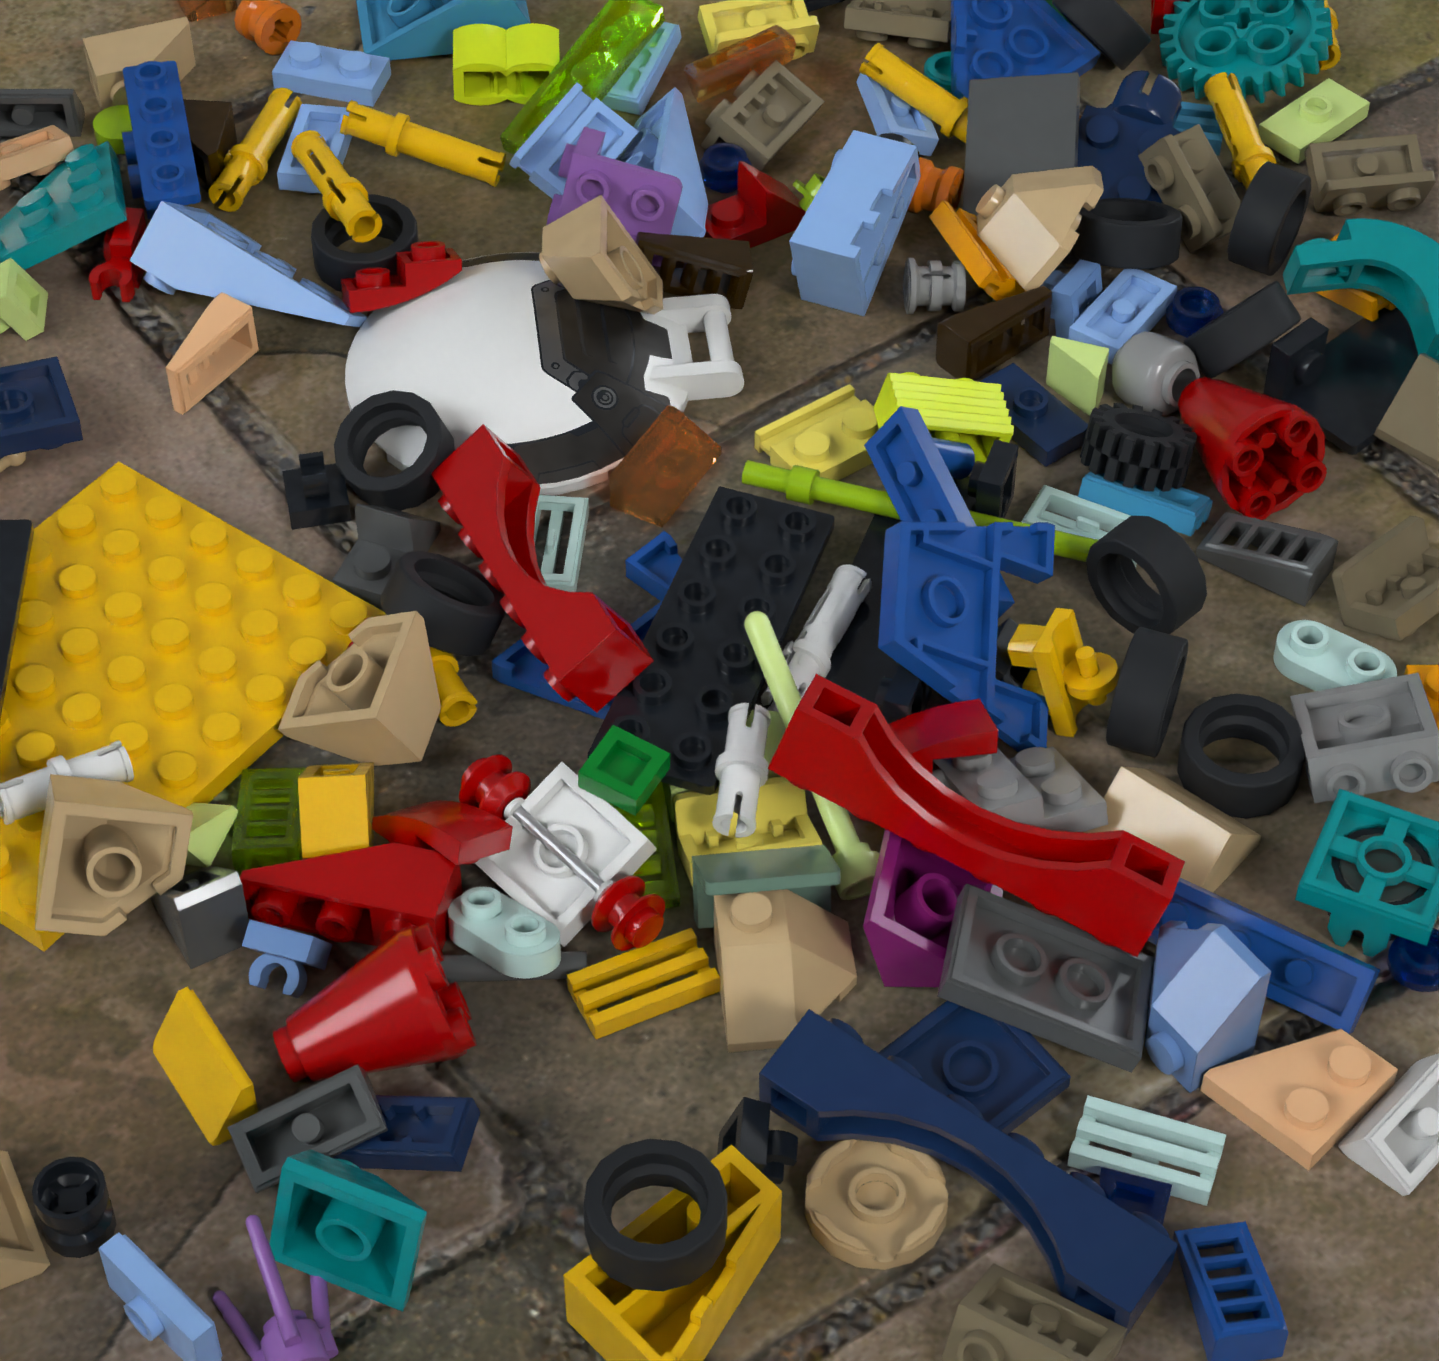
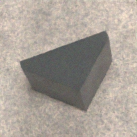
(205, 913)

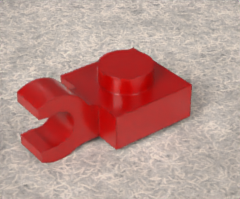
(118, 250)

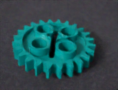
(1254, 39)

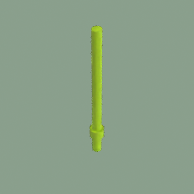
(806, 485)

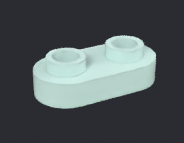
(1327, 658)
(504, 933)

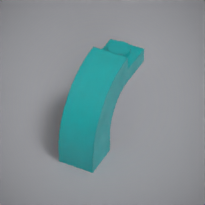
(1378, 259)

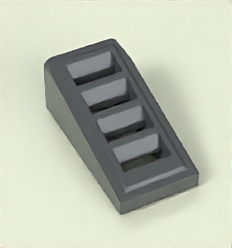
(1299, 562)

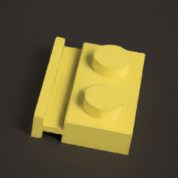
(822, 435)

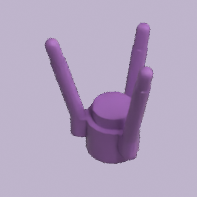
(289, 1332)

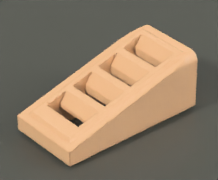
(211, 351)

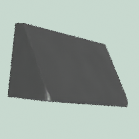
(35, 109)
(320, 1118)

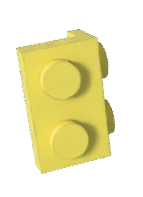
(738, 19)
(779, 823)

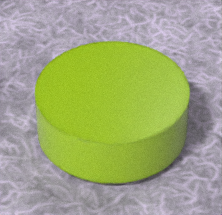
(110, 124)

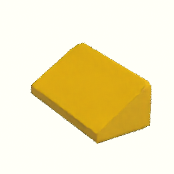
(203, 1068)

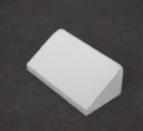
(1401, 1132)

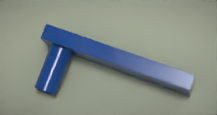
(921, 474)

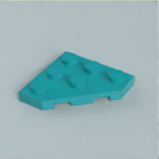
(65, 207)

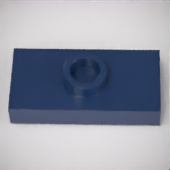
(1039, 419)
(421, 1134)

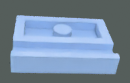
(544, 149)

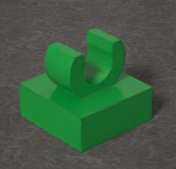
(624, 770)

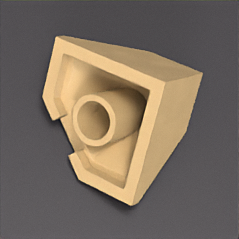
(1035, 219)
(600, 260)
(373, 698)
(105, 853)
(776, 963)

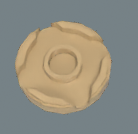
(875, 1203)

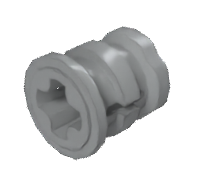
(933, 285)

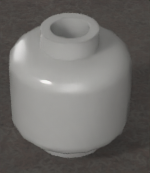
(1153, 371)

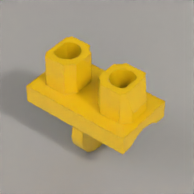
(1066, 670)

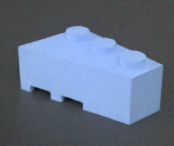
(854, 222)

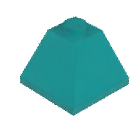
(347, 1227)

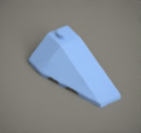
(669, 148)
(206, 256)

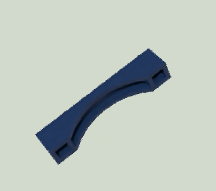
(846, 1091)

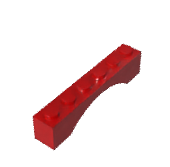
(575, 633)
(1091, 880)

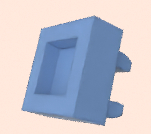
(1073, 293)
(284, 949)

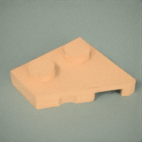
(1303, 1092)

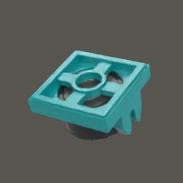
(1374, 873)

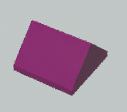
(913, 912)

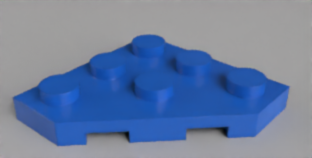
(1013, 41)

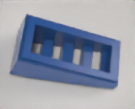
(1235, 1340)

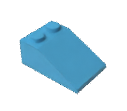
(426, 26)

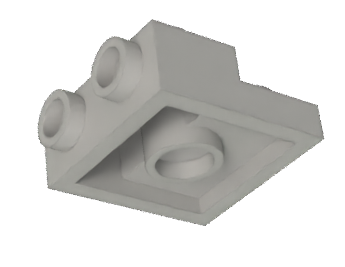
(1368, 737)
(1031, 788)

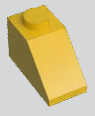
(336, 808)

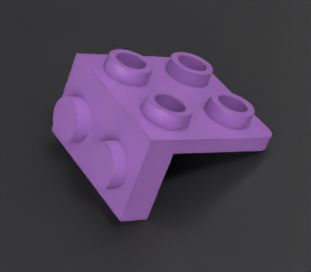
(637, 195)

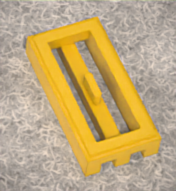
(638, 975)

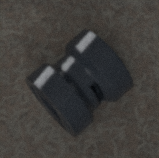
(74, 1206)

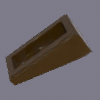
(727, 265)
(992, 333)

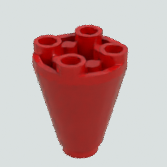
(1254, 445)
(380, 1014)

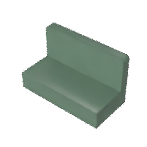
(803, 870)

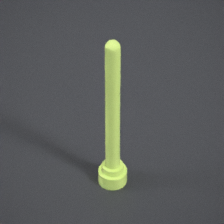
(851, 855)

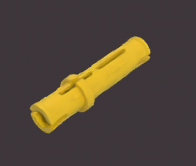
(917, 91)
(1237, 127)
(405, 137)
(247, 161)
(343, 205)

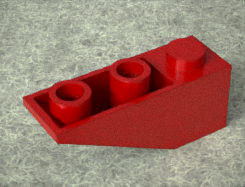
(356, 893)

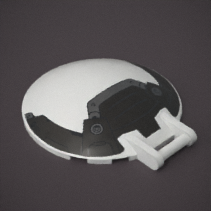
(541, 370)

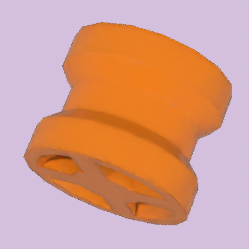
(268, 24)
(935, 186)

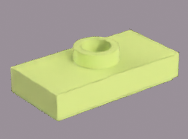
(1313, 118)

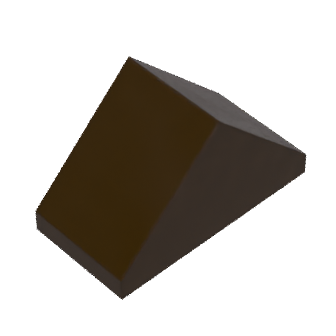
(211, 137)

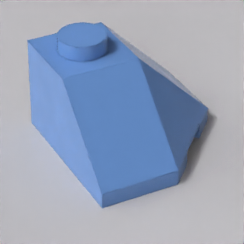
(1203, 1001)

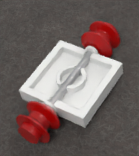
(567, 853)

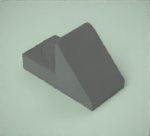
(382, 540)

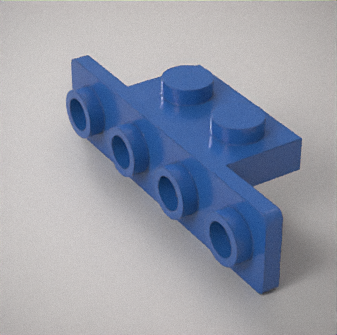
(158, 137)

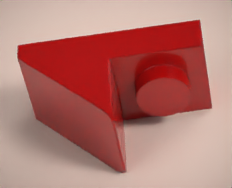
(757, 213)

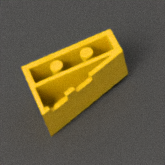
(689, 1318)

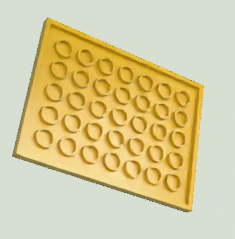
(159, 636)

